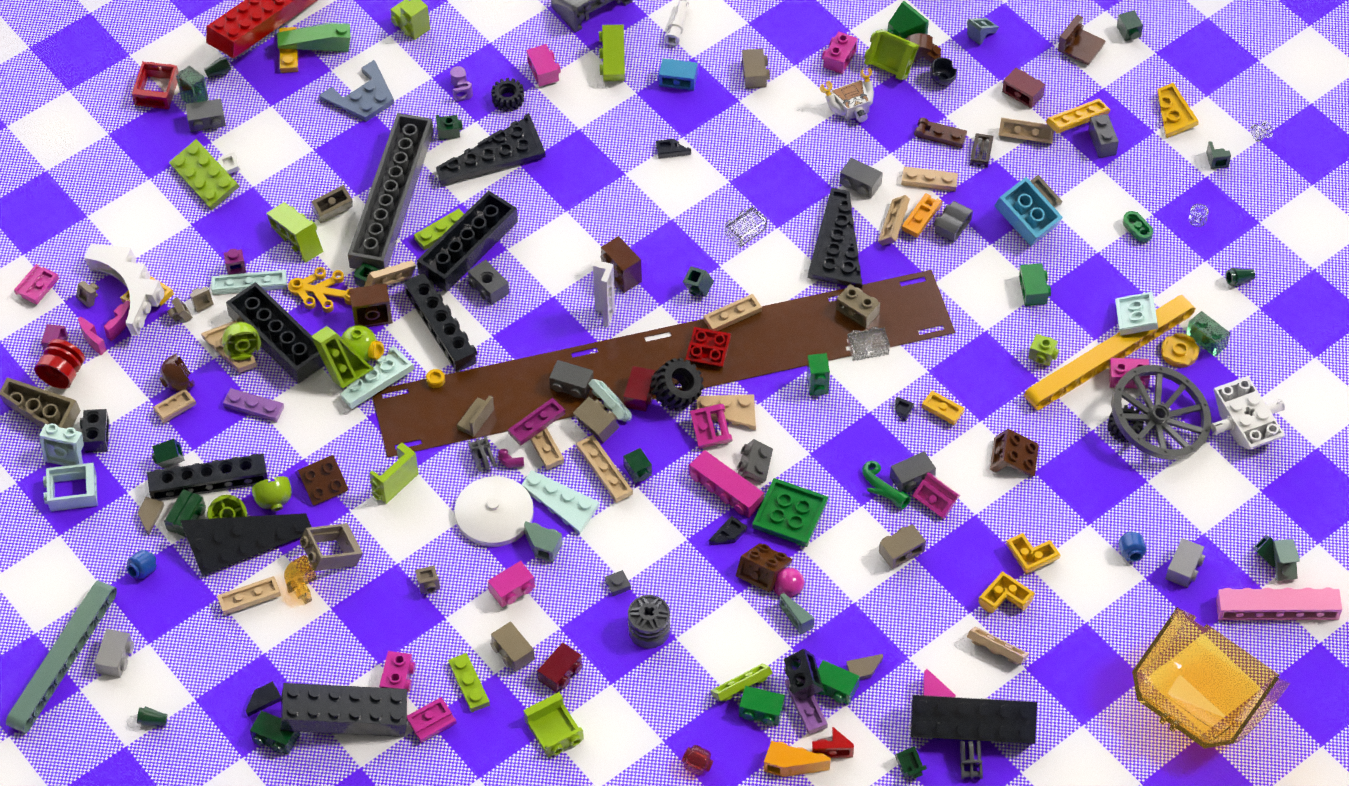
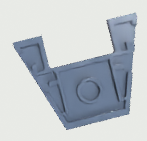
(367, 99)

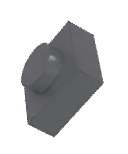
(617, 583)

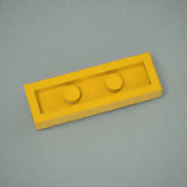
(288, 57)

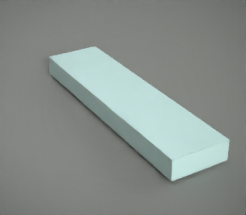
(238, 282)

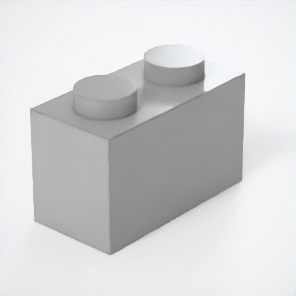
(1185, 562)
(114, 653)

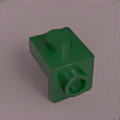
(910, 763)

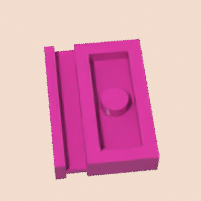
(36, 284)
(936, 495)
(431, 719)

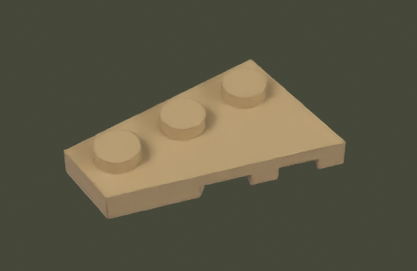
(214, 339)
(738, 408)

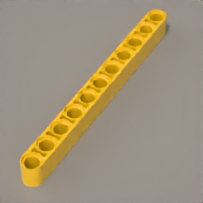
(1099, 357)

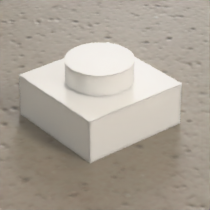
(229, 162)

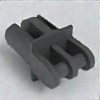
(480, 450)
(971, 761)

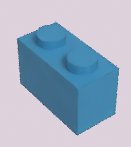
(678, 74)

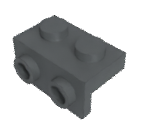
(755, 460)

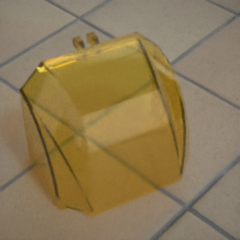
(1204, 683)

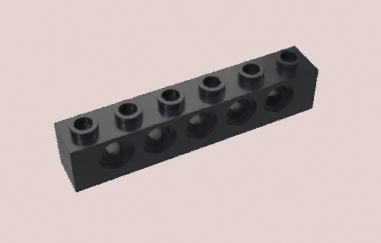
(446, 333)
(200, 484)

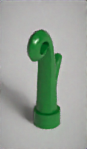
(881, 488)

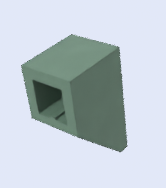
(543, 541)

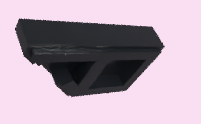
(671, 148)
(729, 532)
(263, 698)

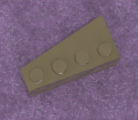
(39, 404)

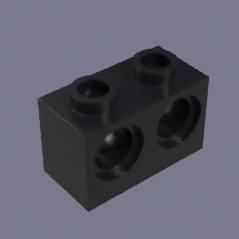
(96, 430)
(806, 673)

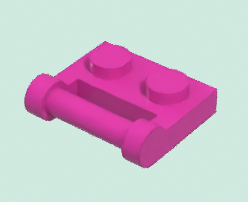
(704, 426)

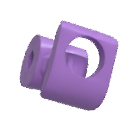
(459, 80)

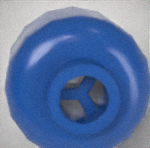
(1132, 546)
(141, 564)

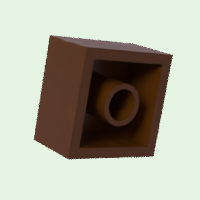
(625, 261)
(371, 305)

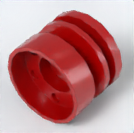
(59, 364)

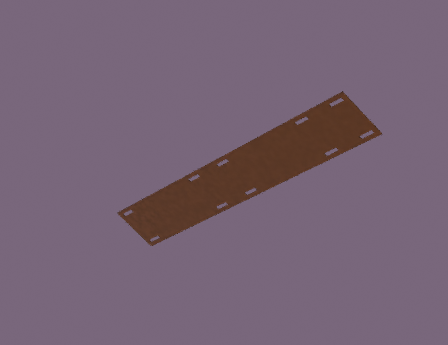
(758, 346)

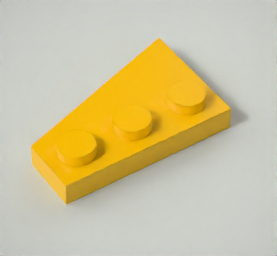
(1175, 111)

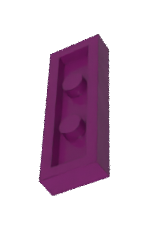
(536, 421)

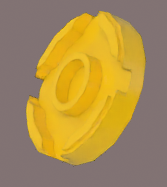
(1179, 350)

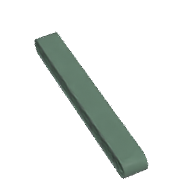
(61, 657)

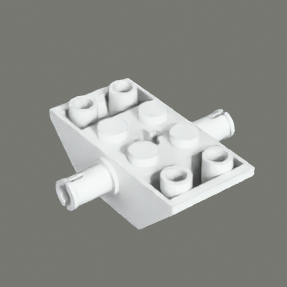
(1247, 414)

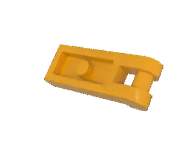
(921, 215)

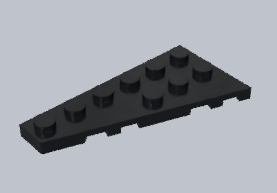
(498, 151)
(836, 247)
(232, 539)

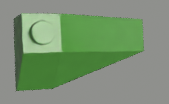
(322, 37)

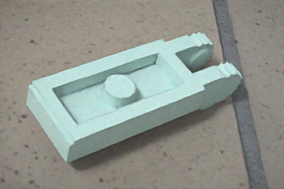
(610, 400)

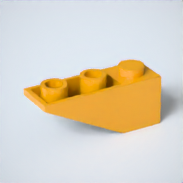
(792, 761)

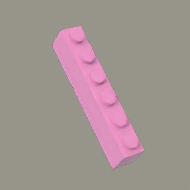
(1278, 604)

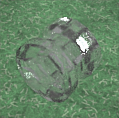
(1261, 131)
(1198, 215)

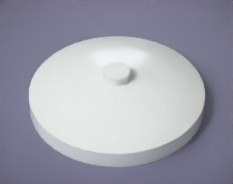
(493, 511)

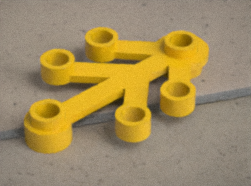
(320, 289)

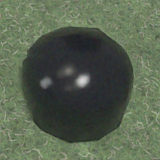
(943, 71)

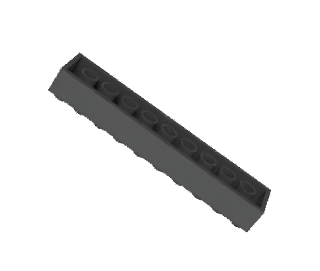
(391, 192)

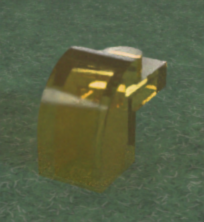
(296, 577)

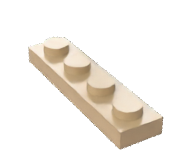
(604, 468)

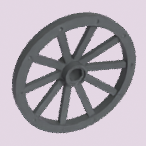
(1158, 415)

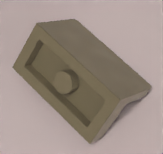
(476, 416)

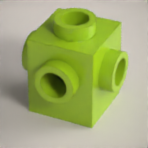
(1043, 350)

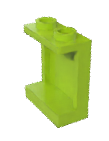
(891, 53)
(396, 477)
(553, 725)

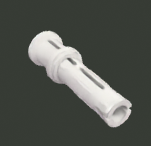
(676, 27)

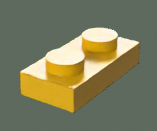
(943, 407)

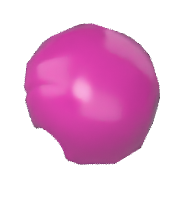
(789, 582)

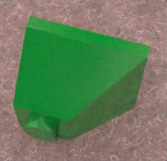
(907, 22)

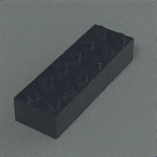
(467, 240)
(278, 331)
(343, 709)
(973, 719)

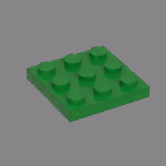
(790, 512)

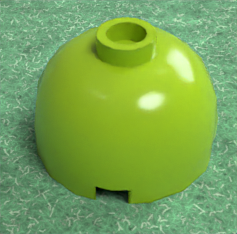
(360, 339)
(240, 341)
(272, 494)
(226, 507)

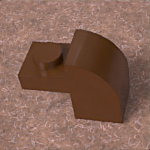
(926, 47)

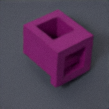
(234, 257)
(53, 332)

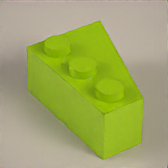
(340, 358)

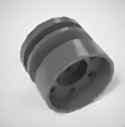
(649, 621)

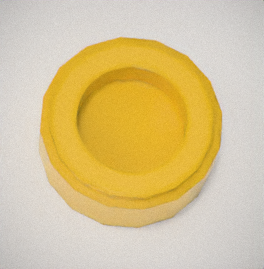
(375, 350)
(435, 378)

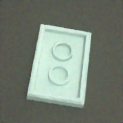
(1136, 313)

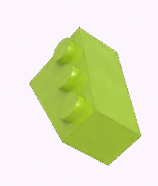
(612, 52)
(297, 229)

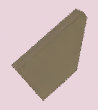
(150, 512)
(865, 666)

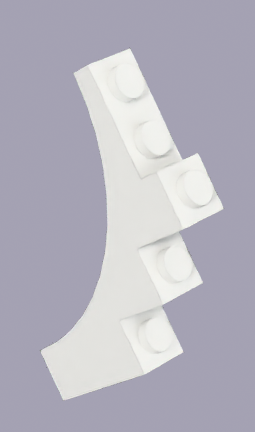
(122, 264)

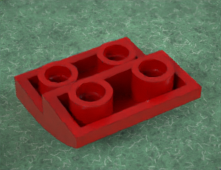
(708, 347)

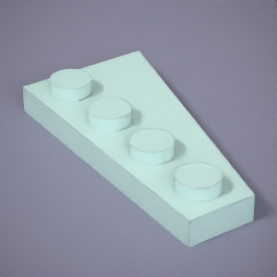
(385, 372)
(571, 506)

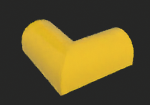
(1029, 557)
(1005, 588)

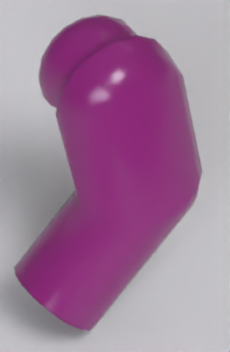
(508, 461)

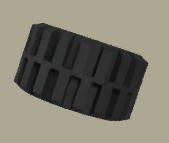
(688, 378)

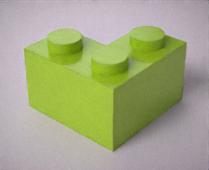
(411, 17)

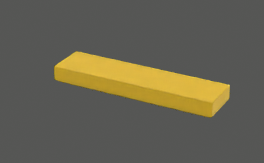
(1077, 116)

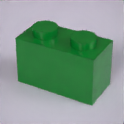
(1033, 284)
(818, 374)
(838, 682)
(761, 706)

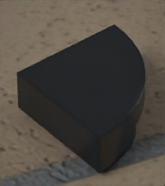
(903, 408)

